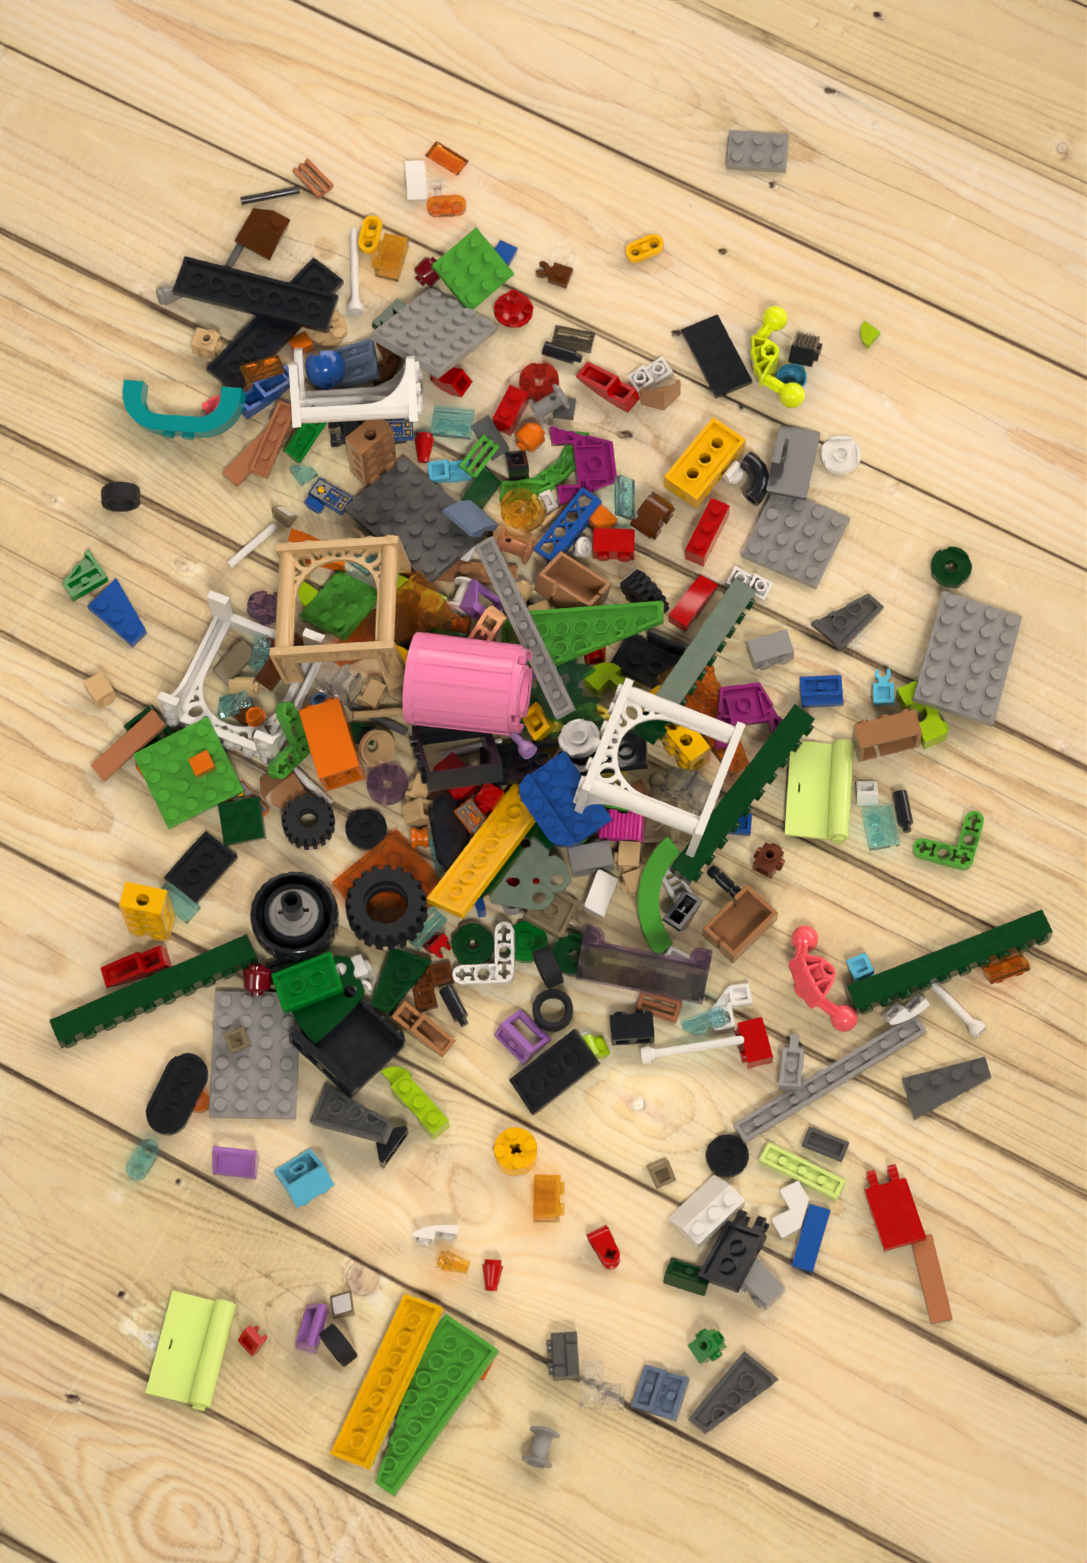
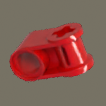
(603, 1244)

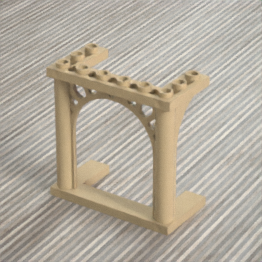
(295, 569)

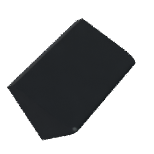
(667, 642)

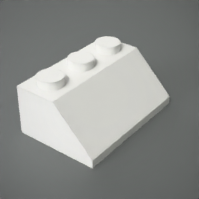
(707, 1211)

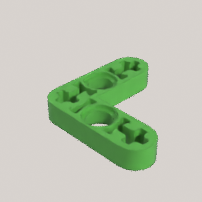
(298, 744)
(961, 849)

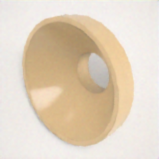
(383, 751)

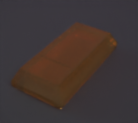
(447, 158)

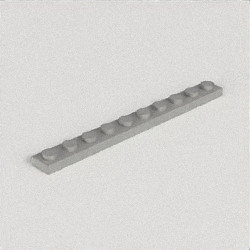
(525, 627)
(829, 1079)

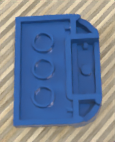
(550, 798)

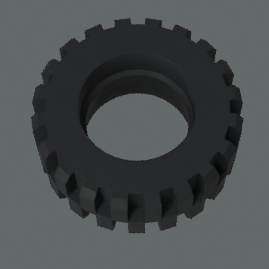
(386, 881)

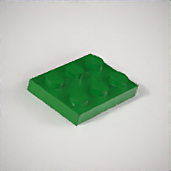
(307, 982)

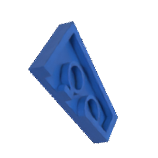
(118, 614)

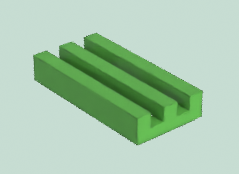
(489, 443)

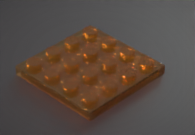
(392, 851)

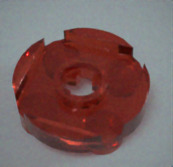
(538, 371)

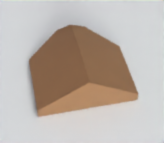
(660, 397)
(281, 791)

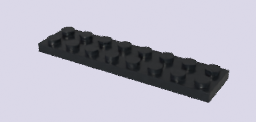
(255, 294)
(265, 336)
(631, 755)

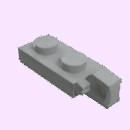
(792, 1065)

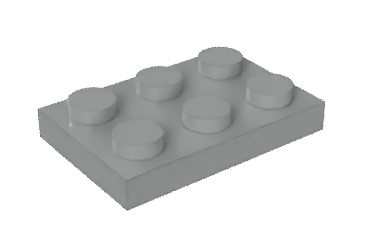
(757, 151)

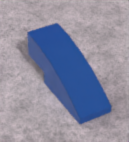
(265, 392)

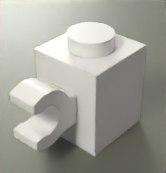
(361, 970)

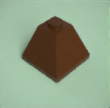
(263, 232)

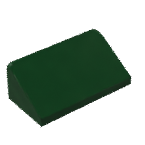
(482, 488)
(685, 1277)

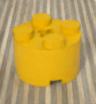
(515, 1139)

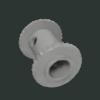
(549, 403)
(540, 1446)

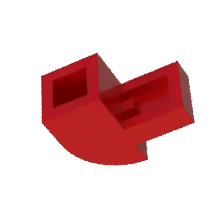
(453, 382)

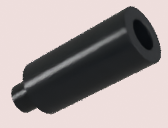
(561, 353)
(903, 810)
(454, 1005)

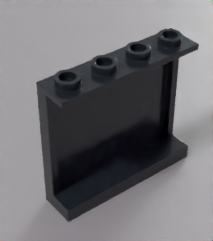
(354, 1048)

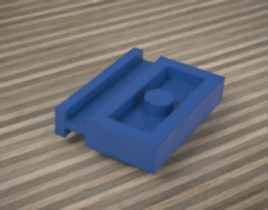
(821, 691)

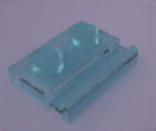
(452, 422)
(880, 827)
(713, 1018)

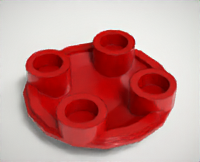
(513, 309)

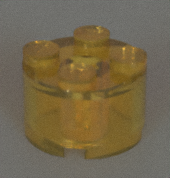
(512, 510)

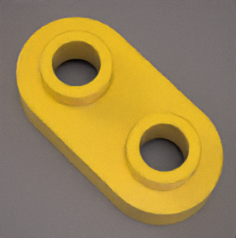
(370, 236)
(643, 248)

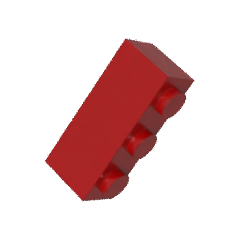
(707, 532)

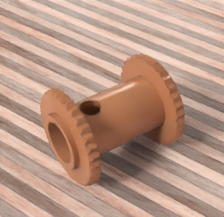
(516, 546)

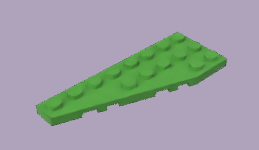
(583, 630)
(439, 1386)

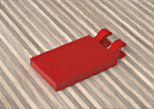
(893, 1210)

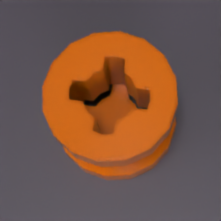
(461, 624)
(419, 837)

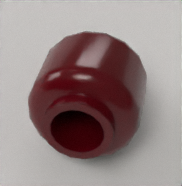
(425, 273)
(257, 979)

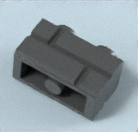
(564, 1356)

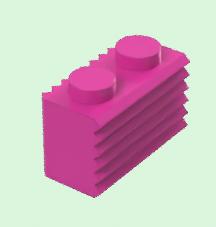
(624, 827)

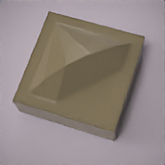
(237, 1040)

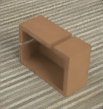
(571, 583)
(888, 732)
(740, 927)

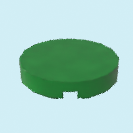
(527, 939)

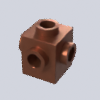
(768, 860)

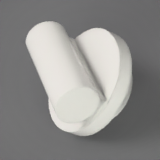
(733, 473)
(582, 548)

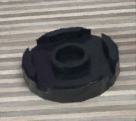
(366, 829)
(727, 1156)

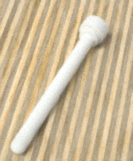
(354, 306)
(973, 1025)
(650, 1054)

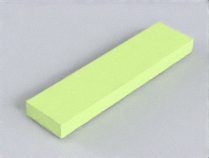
(802, 1170)

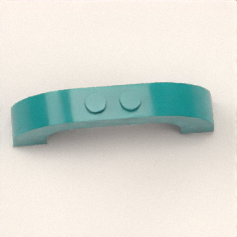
(188, 427)

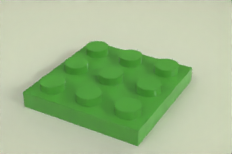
(472, 269)
(340, 605)

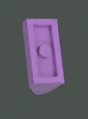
(470, 600)
(516, 1042)
(235, 1162)
(312, 1324)

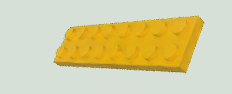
(483, 855)
(386, 1381)

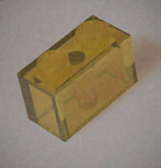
(390, 257)
(547, 1198)

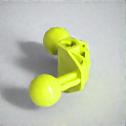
(766, 355)

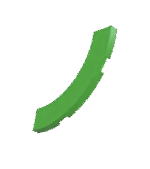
(549, 478)
(648, 895)

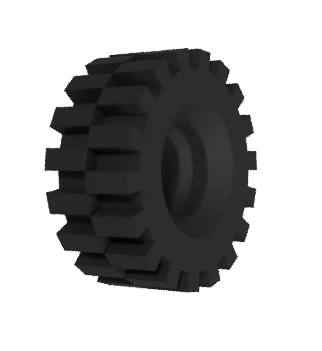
(640, 588)
(308, 836)

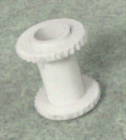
(463, 583)

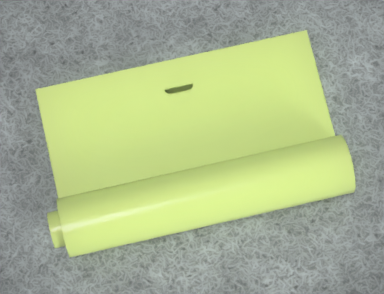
(824, 797)
(191, 1363)

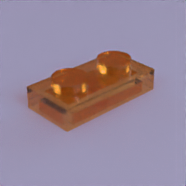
(262, 369)
(1005, 969)

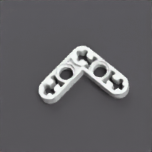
(494, 969)

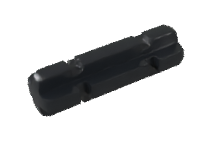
(723, 880)

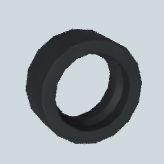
(120, 496)
(548, 967)
(554, 994)
(338, 1345)

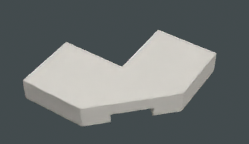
(733, 997)
(792, 1219)

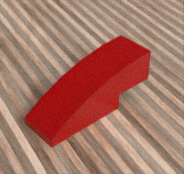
(608, 386)
(692, 603)
(136, 966)

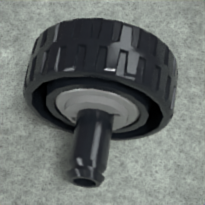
(294, 916)

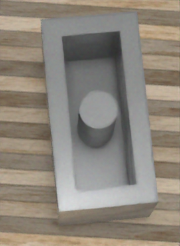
(770, 650)
(590, 857)
(762, 1286)

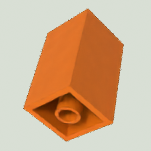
(332, 744)

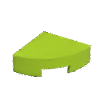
(868, 334)
(306, 594)
(394, 1073)

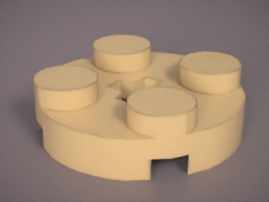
(334, 337)

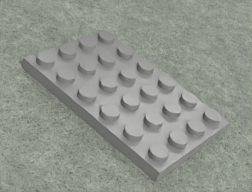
(434, 331)
(967, 658)
(263, 1077)

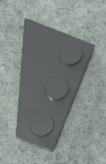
(848, 622)

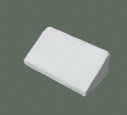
(600, 893)

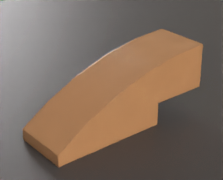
(422, 1028)

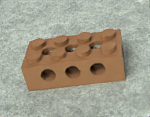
(371, 450)

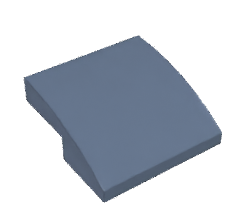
(360, 363)
(470, 518)
(660, 1392)

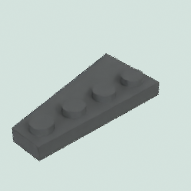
(933, 1088)
(350, 1117)
(737, 1388)

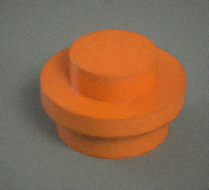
(255, 716)

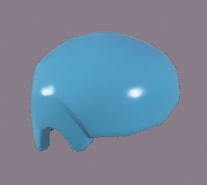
(792, 373)

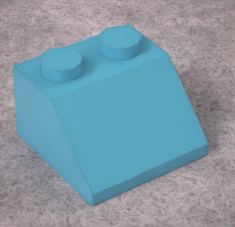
(304, 1178)

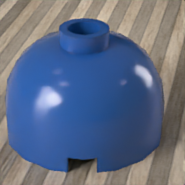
(325, 369)

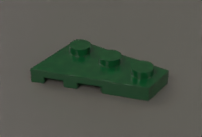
(397, 979)

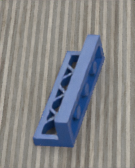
(574, 532)

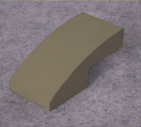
(234, 662)

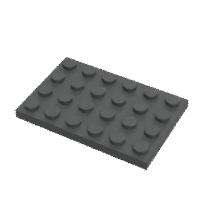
(411, 507)

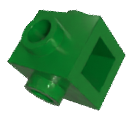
(707, 1345)

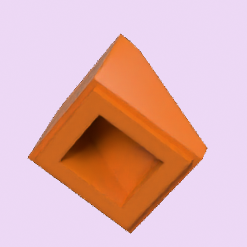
(301, 341)
(602, 518)
(202, 764)

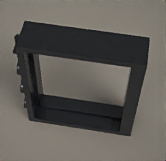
(455, 777)

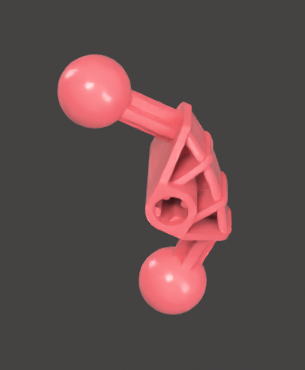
(814, 978)

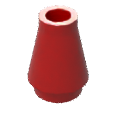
(424, 443)
(492, 1273)

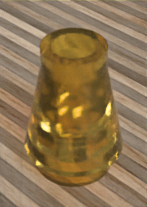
(451, 1262)

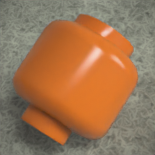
(530, 437)

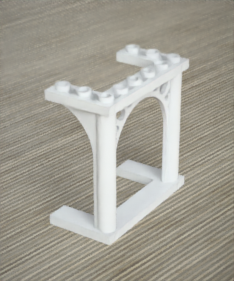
(392, 400)
(176, 707)
(599, 790)

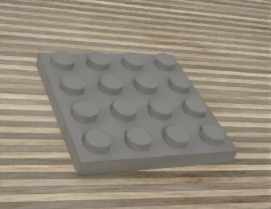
(796, 538)

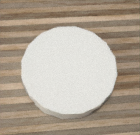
(840, 455)
(584, 734)

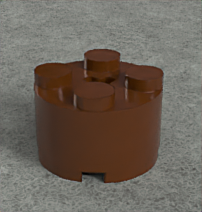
(652, 515)

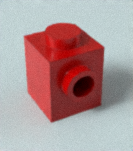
(488, 798)

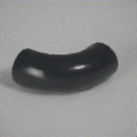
(758, 478)

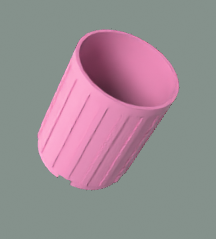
(466, 684)

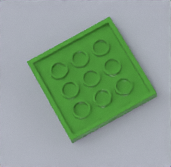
(172, 779)

